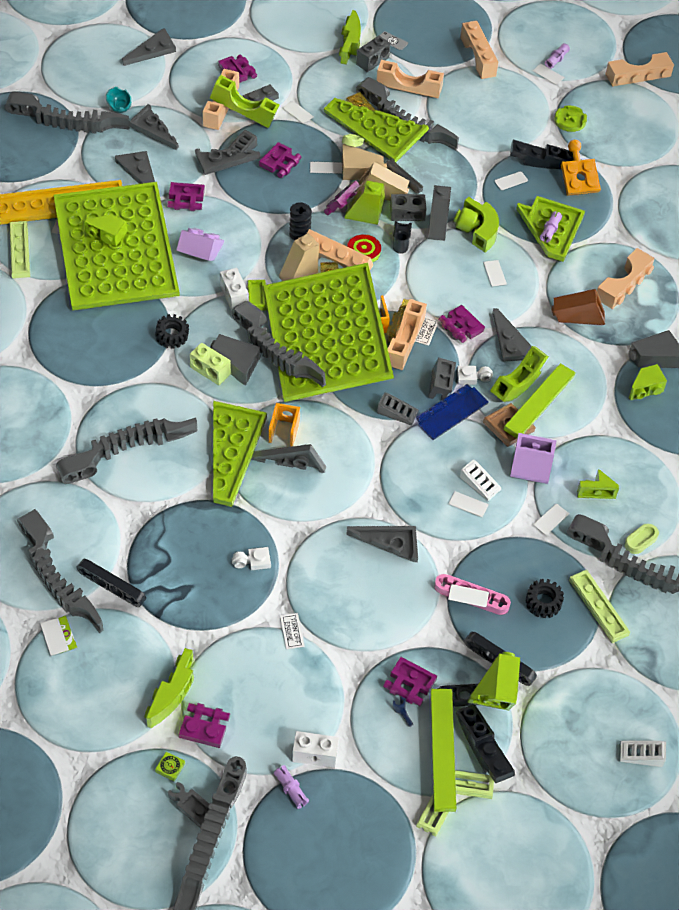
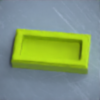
(257, 294)

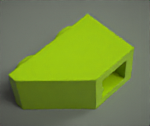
(106, 228)
(648, 382)

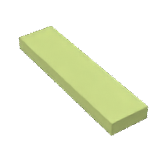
(19, 249)
(599, 606)

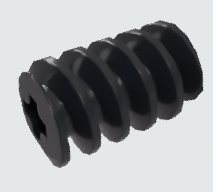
(300, 220)

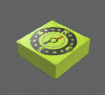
(170, 766)

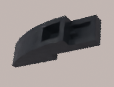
(535, 156)
(483, 744)

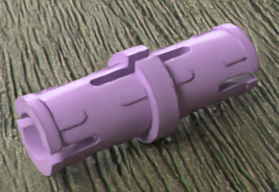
(557, 56)
(551, 227)
(291, 787)

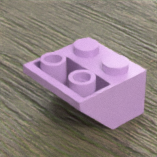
(199, 244)
(533, 458)

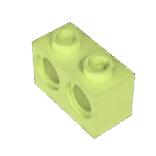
(210, 364)

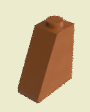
(579, 308)

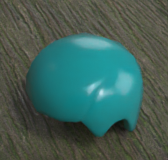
(118, 100)

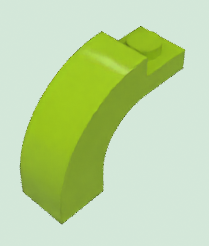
(486, 234)
(513, 385)

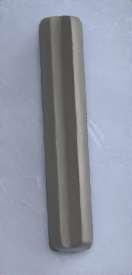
(413, 183)

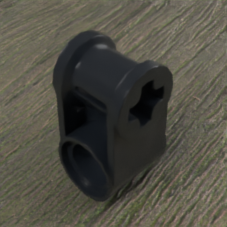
(401, 236)

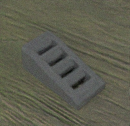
(246, 138)
(393, 401)

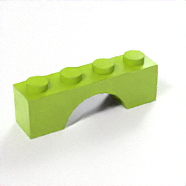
(258, 111)

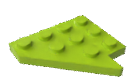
(540, 213)

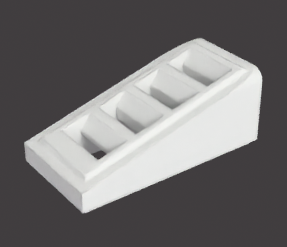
(478, 471)
(650, 760)

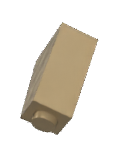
(357, 161)
(392, 182)
(301, 259)

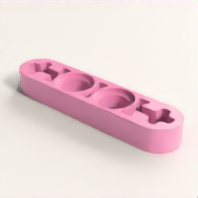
(497, 597)

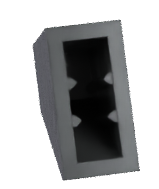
(439, 212)
(656, 349)
(241, 354)

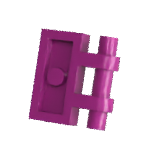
(235, 65)
(275, 158)
(187, 192)
(340, 199)
(465, 321)
(412, 675)
(203, 731)

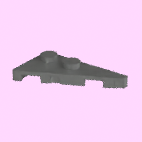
(156, 46)
(152, 126)
(223, 159)
(137, 165)
(511, 342)
(294, 456)
(394, 539)

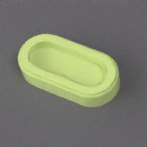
(352, 140)
(641, 538)

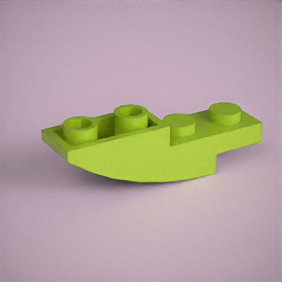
(351, 37)
(171, 694)

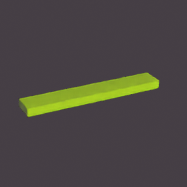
(539, 401)
(443, 750)

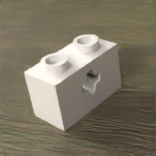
(233, 287)
(315, 749)

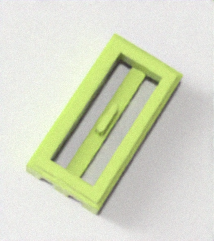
(470, 784)
(428, 827)

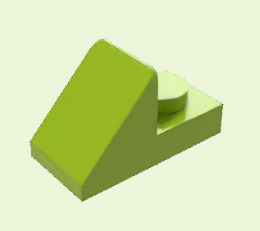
(601, 488)

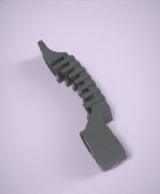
(377, 95)
(29, 105)
(252, 320)
(84, 464)
(39, 534)
(596, 536)
(207, 839)

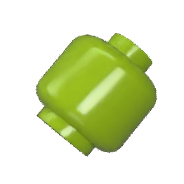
(466, 220)

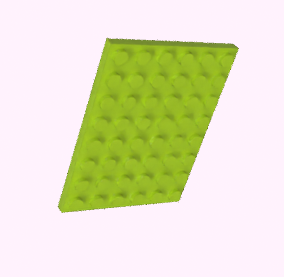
(111, 275)
(334, 324)

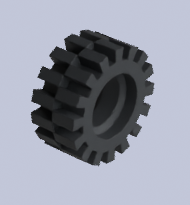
(173, 323)
(548, 589)

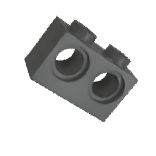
(372, 53)
(408, 207)

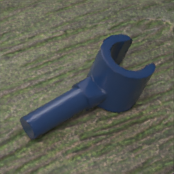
(401, 709)

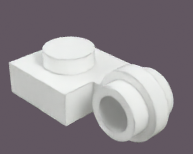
(469, 376)
(258, 559)

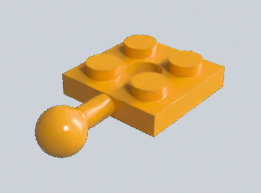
(585, 167)

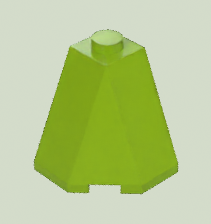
(367, 203)
(499, 684)

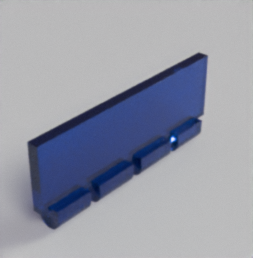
(457, 408)

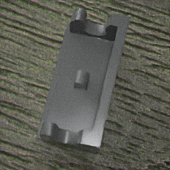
(442, 378)

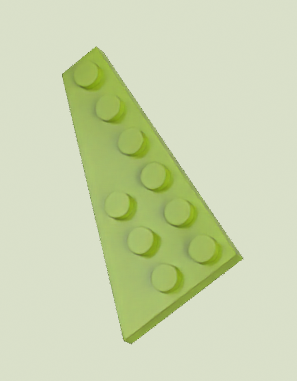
(379, 129)
(234, 442)

